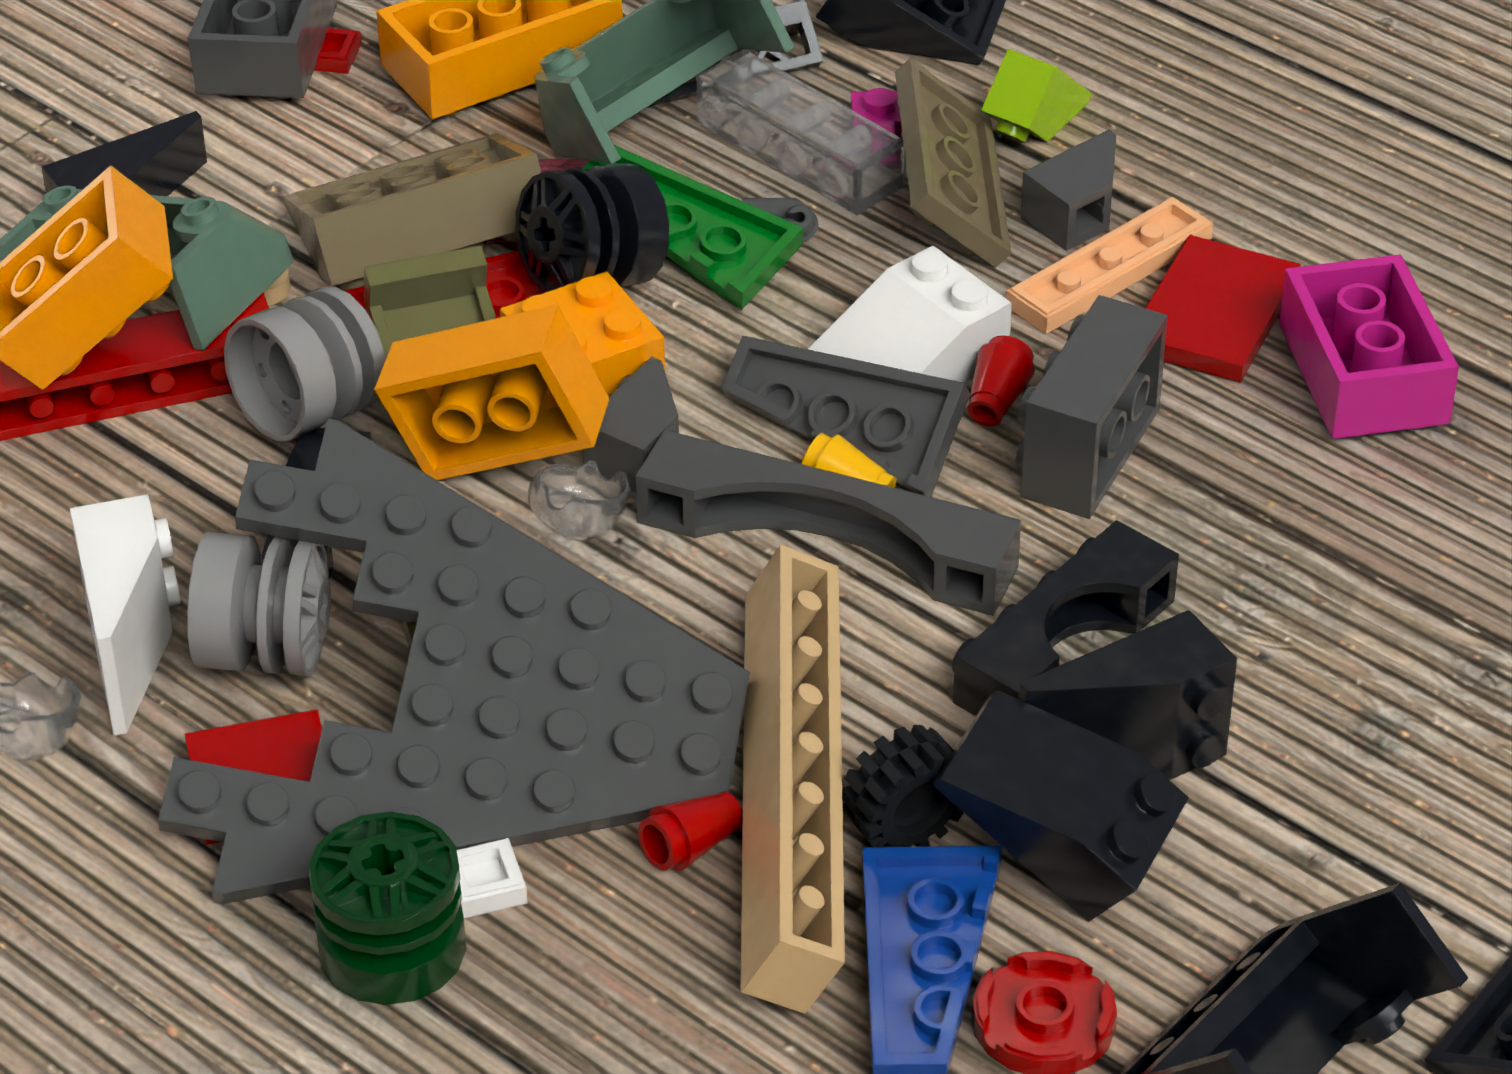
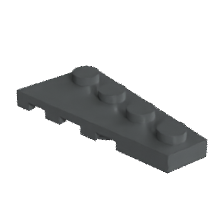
(884, 411)

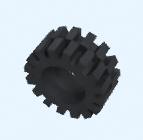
(894, 790)

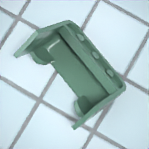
(641, 61)
(216, 253)

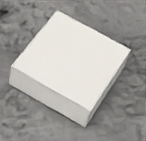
(490, 878)

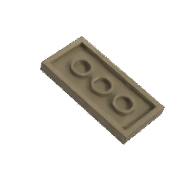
(952, 164)

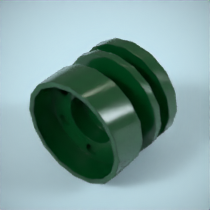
(388, 907)

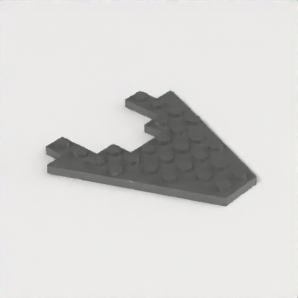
(524, 696)

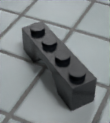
(1109, 584)

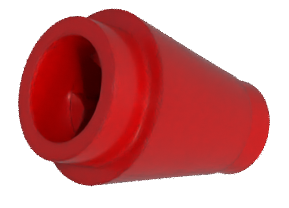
(999, 378)
(688, 829)

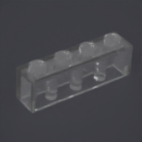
(800, 131)

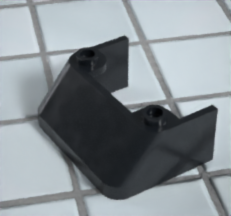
(1309, 991)

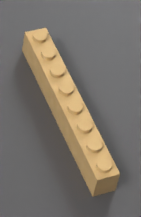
(792, 783)

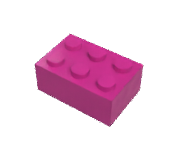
(1368, 346)

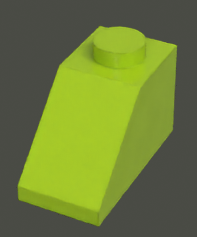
(1032, 98)

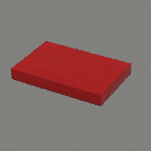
(1219, 306)

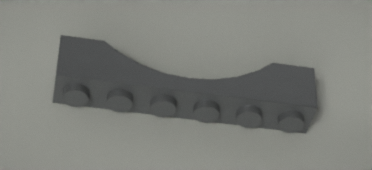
(714, 488)

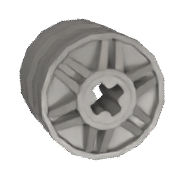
(304, 363)
(247, 603)

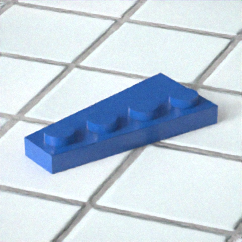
(922, 948)

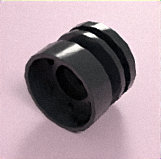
(591, 224)

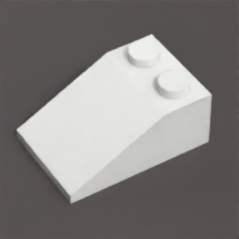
(921, 319)
(126, 596)

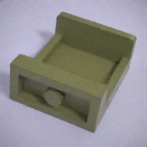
(427, 294)

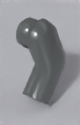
(790, 210)

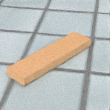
(1107, 265)

